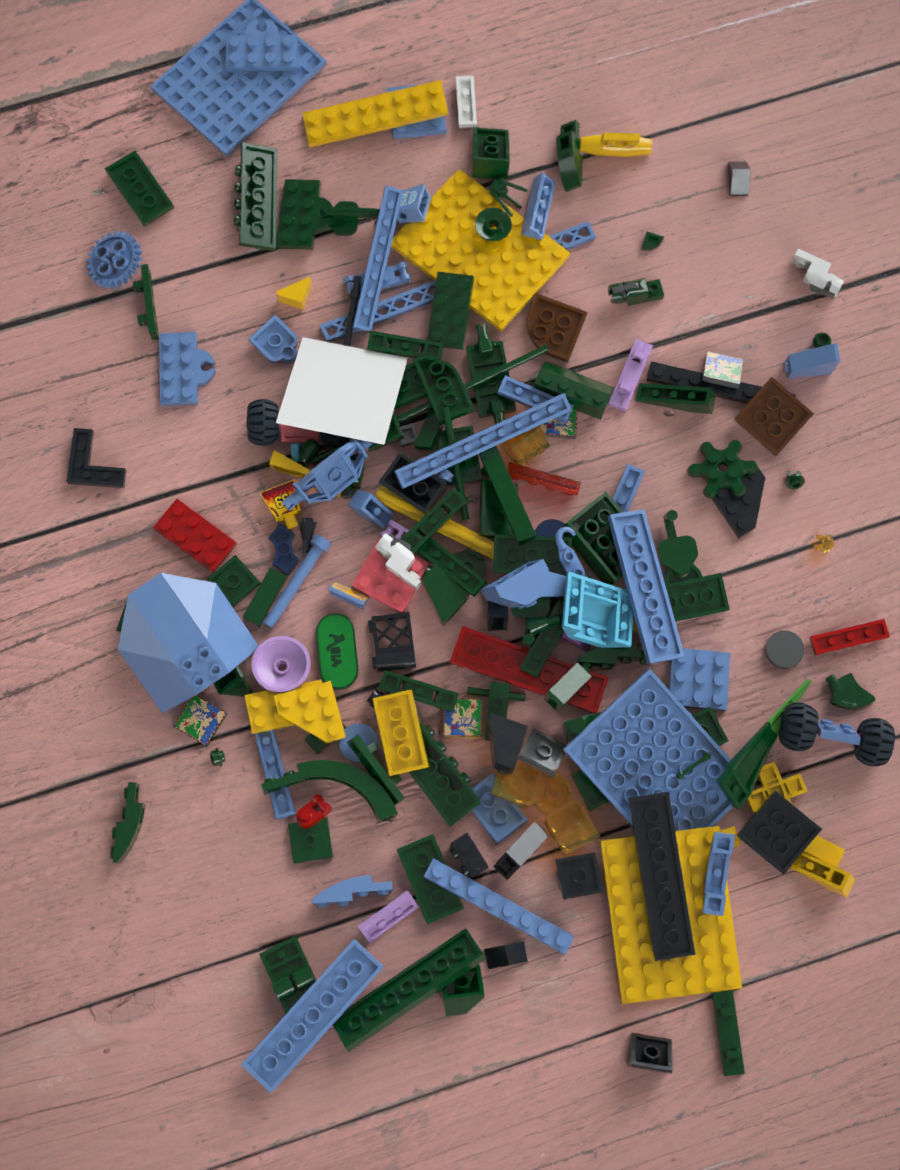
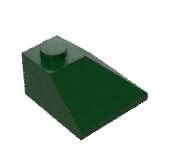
(463, 993)

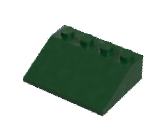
(595, 540)

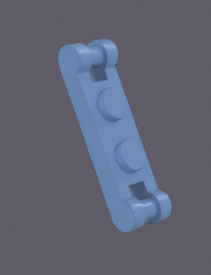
(389, 277)

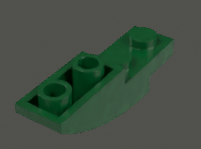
(568, 156)
(607, 657)
(127, 832)

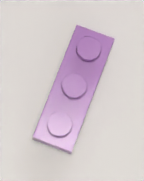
(388, 916)

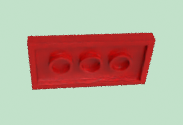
(195, 535)

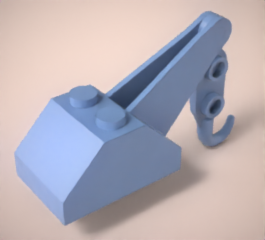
(534, 580)

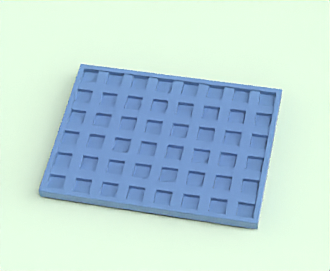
(232, 103)

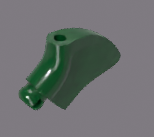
(848, 693)

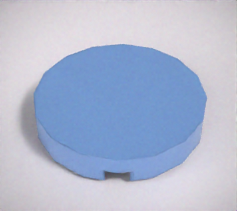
(366, 734)

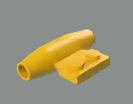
(615, 145)

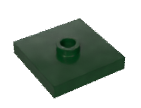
(311, 842)

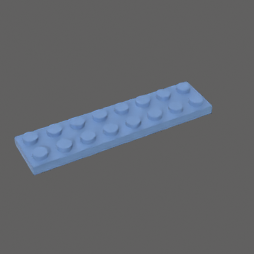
(645, 586)
(312, 1016)

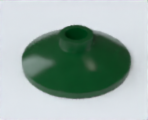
(493, 217)

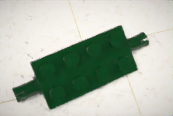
(482, 359)

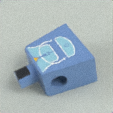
(414, 204)

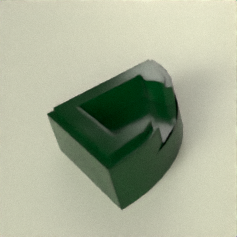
(651, 241)

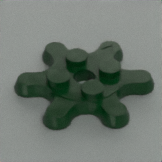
(722, 479)

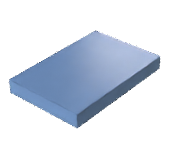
(496, 814)

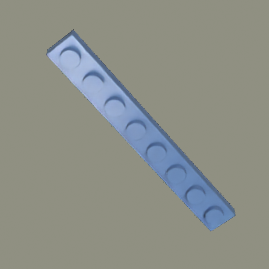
(377, 259)
(498, 906)

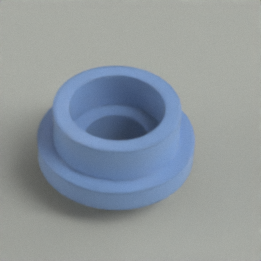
(445, 475)

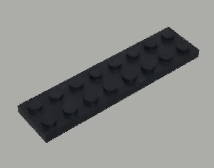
(661, 876)

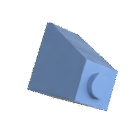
(812, 362)

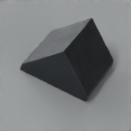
(650, 1053)

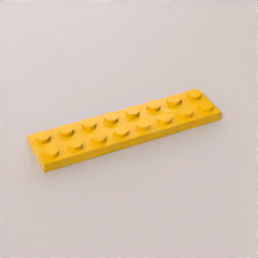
(375, 113)

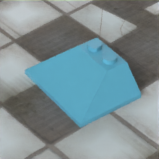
(597, 612)

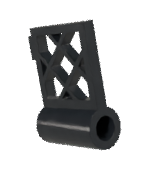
(392, 657)

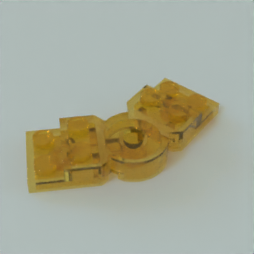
(564, 817)

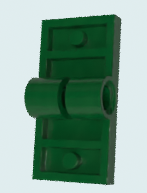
(288, 971)

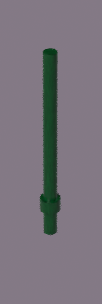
(456, 468)

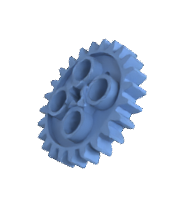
(114, 259)

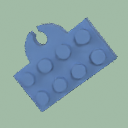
(261, 50)
(182, 368)

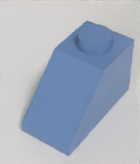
(370, 509)

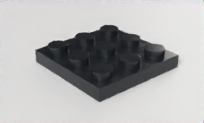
(779, 832)

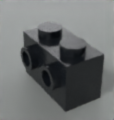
(469, 856)

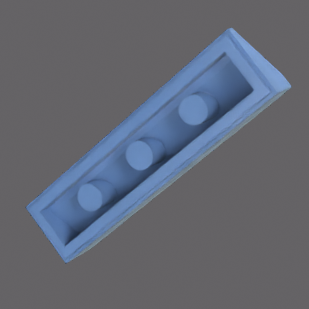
(538, 207)

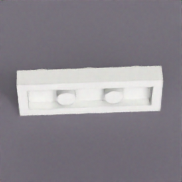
(466, 101)

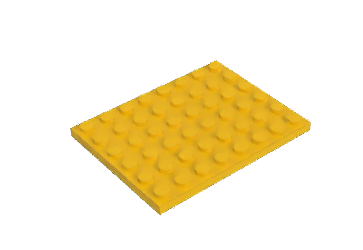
(504, 270)
(639, 975)

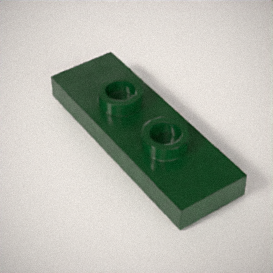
(497, 701)

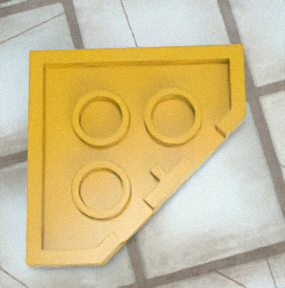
(313, 711)

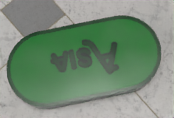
(337, 651)

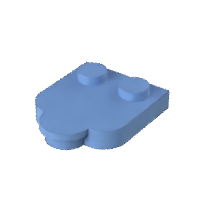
(275, 341)

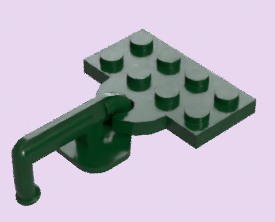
(307, 213)
(511, 555)
(692, 594)

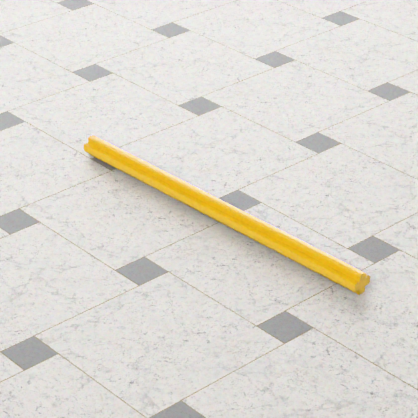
(449, 529)

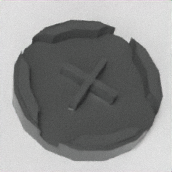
(784, 649)

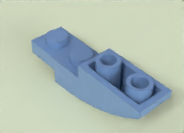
(343, 891)

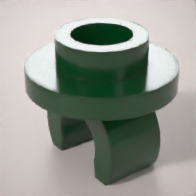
(794, 481)

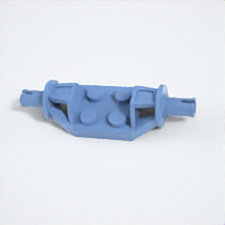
(330, 475)

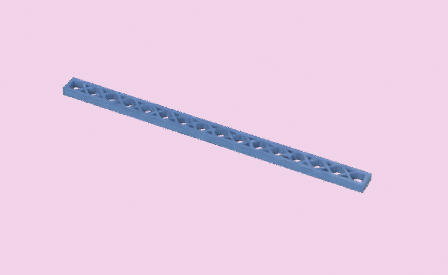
(571, 232)

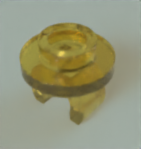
(827, 543)

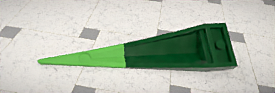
(746, 765)

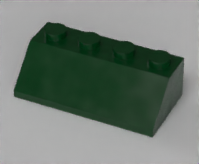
(583, 392)

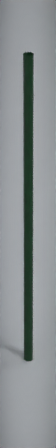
(469, 385)

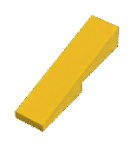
(285, 465)

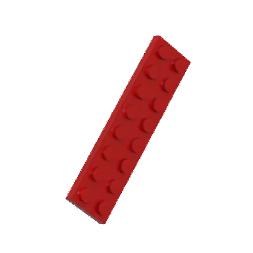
(502, 662)

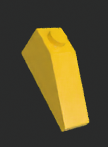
(824, 874)

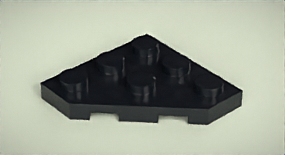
(742, 511)

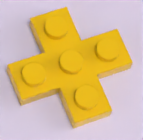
(770, 780)

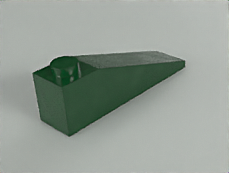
(677, 397)

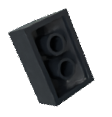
(422, 494)

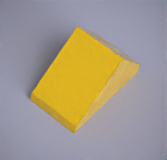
(295, 294)

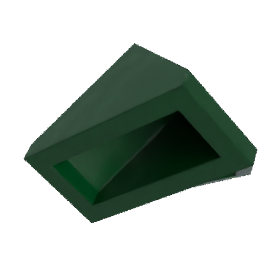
(233, 684)

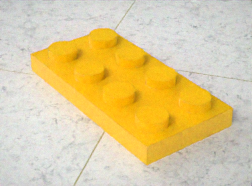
(263, 711)
(400, 732)

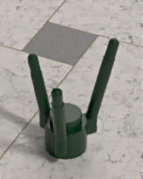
(499, 189)

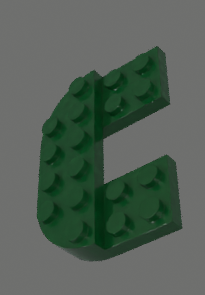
(433, 380)

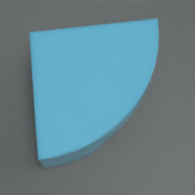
(295, 450)

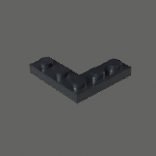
(80, 470)

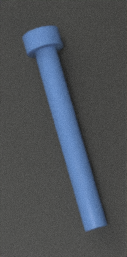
(319, 545)

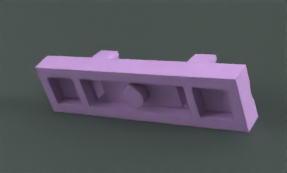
(630, 375)

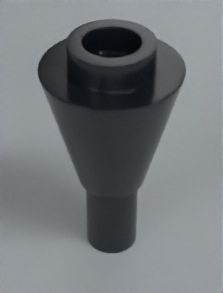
(307, 530)

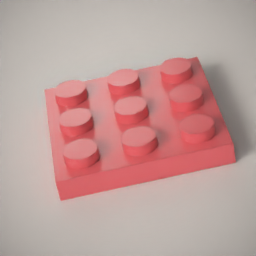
(383, 585)

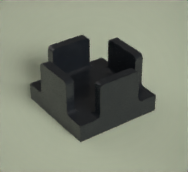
(578, 876)

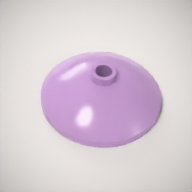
(276, 653)

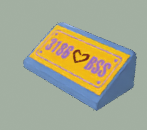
(348, 595)

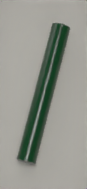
(485, 693)

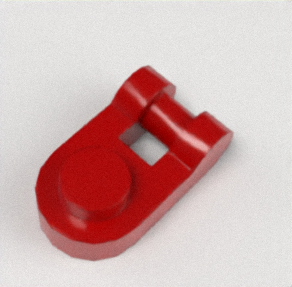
(307, 817)

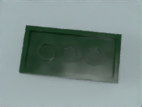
(139, 188)
(450, 309)
(432, 899)

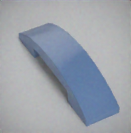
(716, 873)

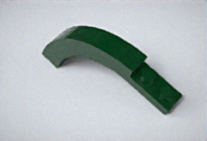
(342, 773)

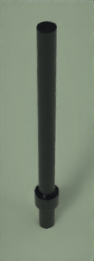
(354, 296)

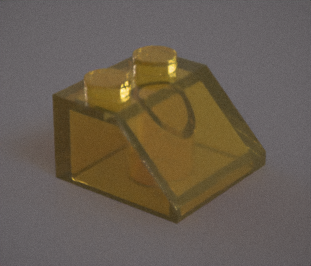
(525, 446)

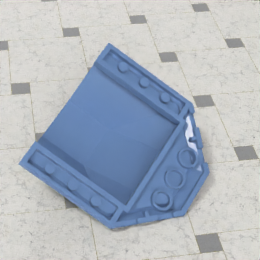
(181, 637)

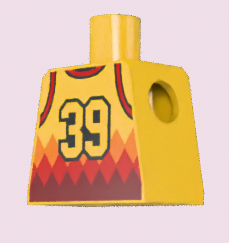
(273, 500)

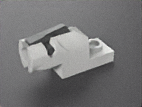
(817, 274)
(399, 559)

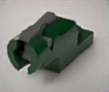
(635, 291)

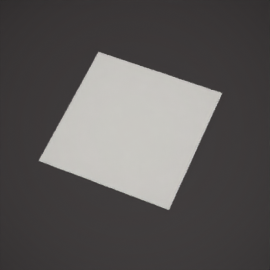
(342, 390)

